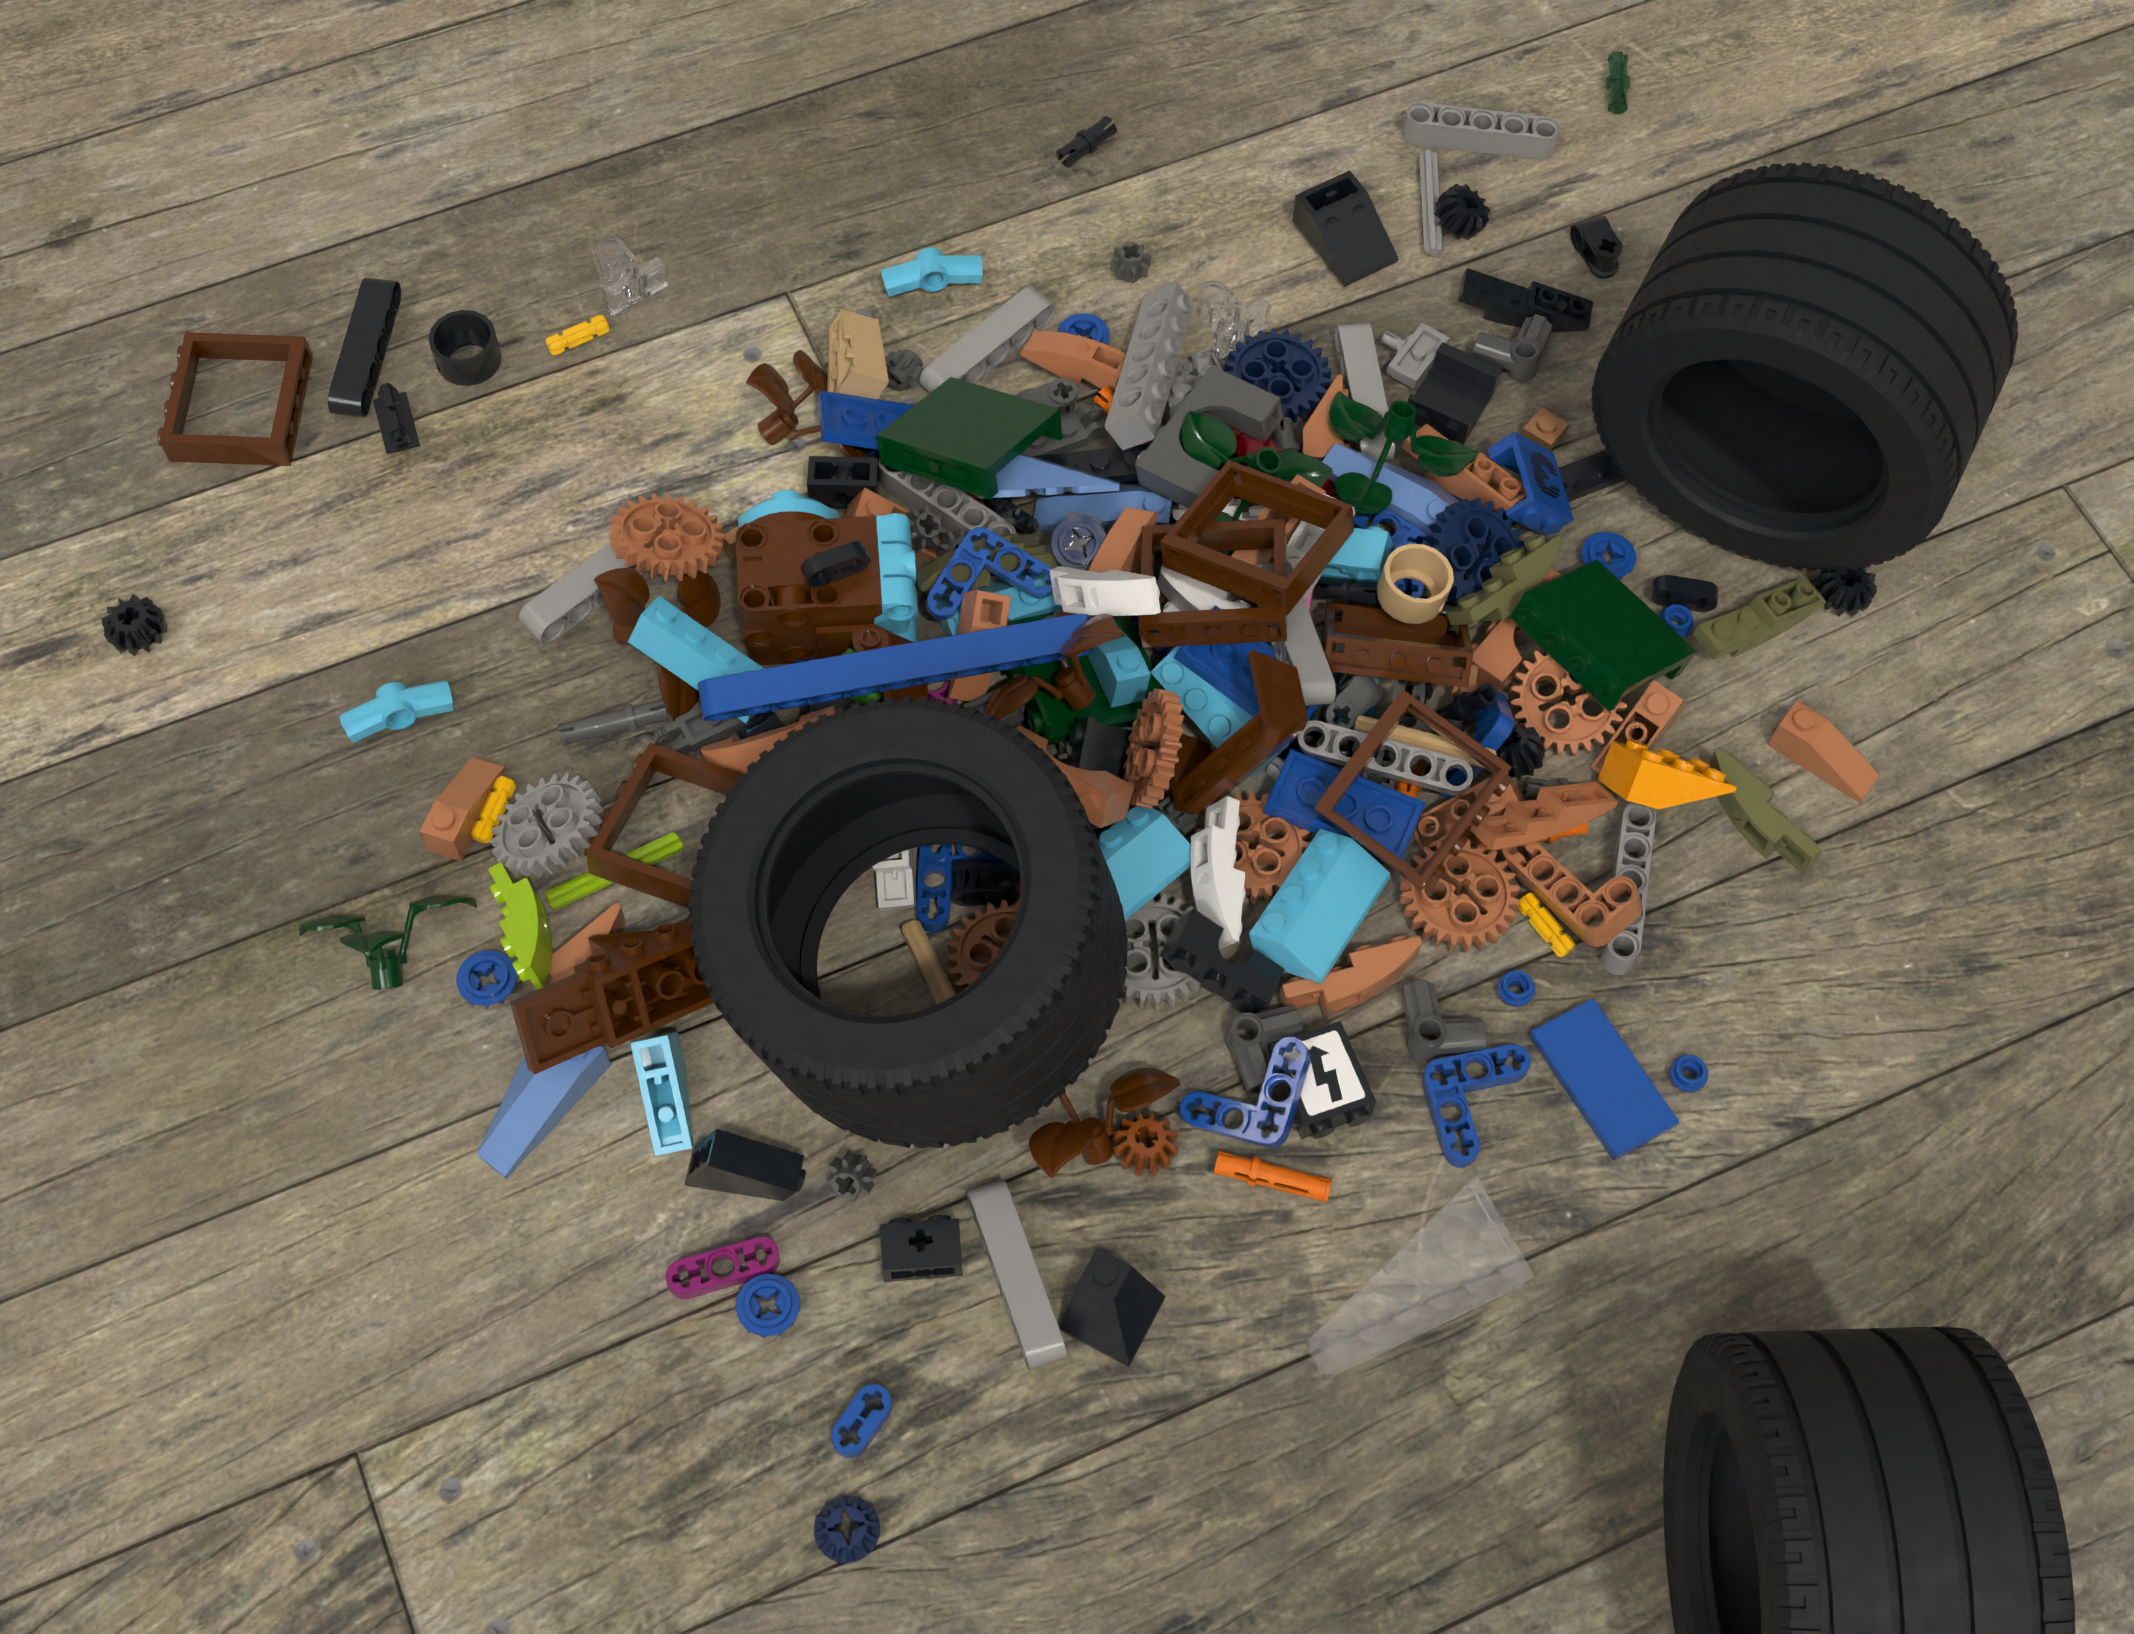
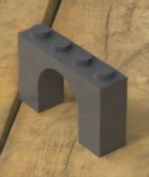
(1218, 395)

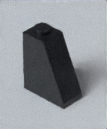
(745, 1167)

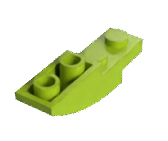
(524, 926)

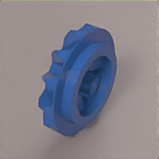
(1084, 325)
(1618, 547)
(483, 964)
(767, 1287)

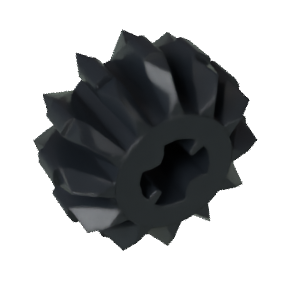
(1462, 212)
(1847, 590)
(133, 625)
(1522, 751)

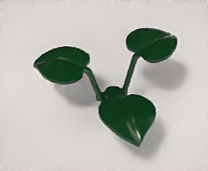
(1356, 421)
(1215, 442)
(383, 962)

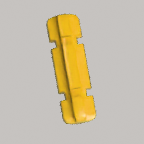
(577, 334)
(493, 807)
(1546, 925)

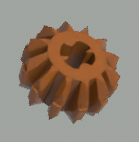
(1136, 1153)

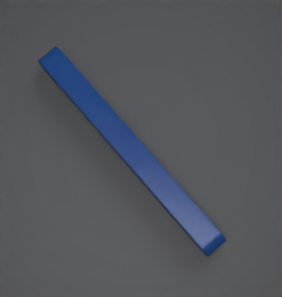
(887, 668)

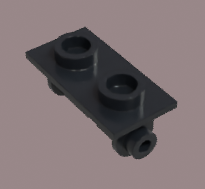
(395, 419)

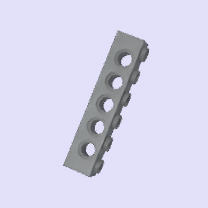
(1149, 366)

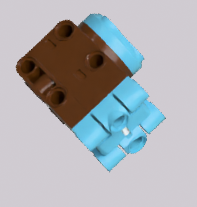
(773, 595)

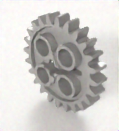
(524, 838)
(1138, 953)

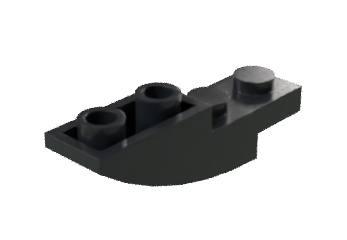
(1512, 303)

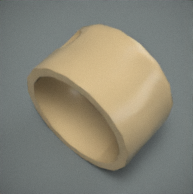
(1420, 564)

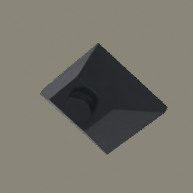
(1112, 1308)

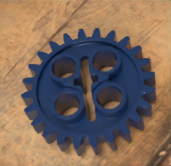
(1284, 369)
(1452, 538)

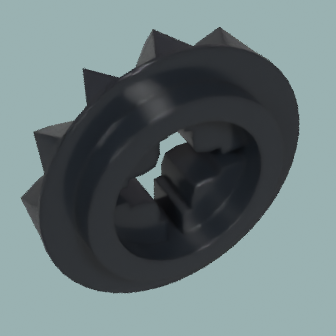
(1014, 515)

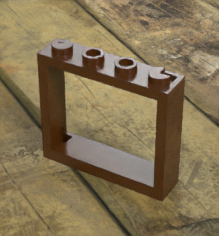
(273, 451)
(1238, 577)
(1220, 625)
(1395, 649)
(1365, 753)
(632, 872)

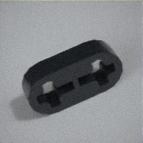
(835, 564)
(1689, 592)

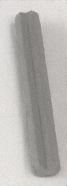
(1429, 196)

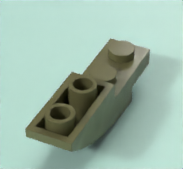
(930, 573)
(1512, 577)
(1761, 620)
(1756, 820)

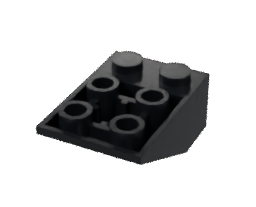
(1344, 228)

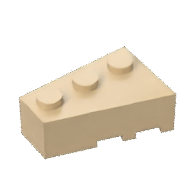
(856, 356)

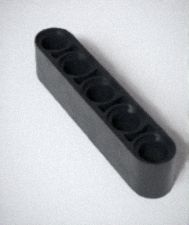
(364, 347)

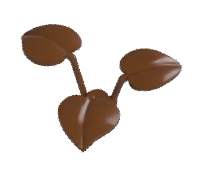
(783, 419)
(625, 598)
(1070, 682)
(1059, 1142)

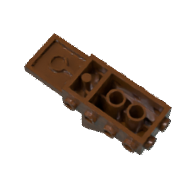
(613, 997)

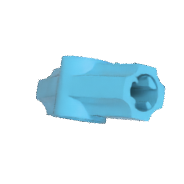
(932, 272)
(396, 708)

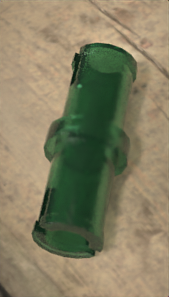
(1617, 83)

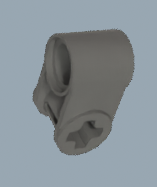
(1048, 395)
(1353, 698)

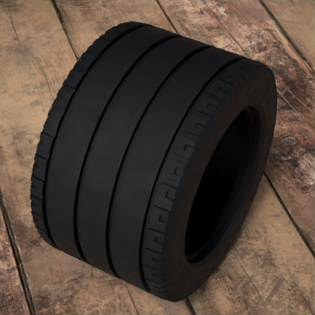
(1807, 367)
(827, 813)
(1859, 1488)

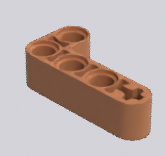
(1587, 905)

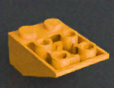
(1659, 777)

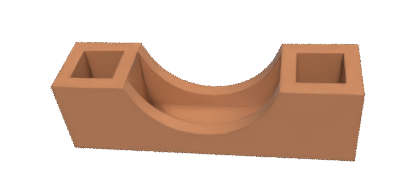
(1497, 653)
(1100, 792)

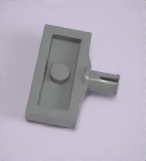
(1414, 354)

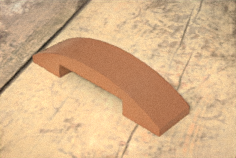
(740, 754)

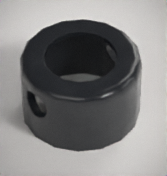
(460, 330)

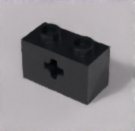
(840, 479)
(941, 1253)

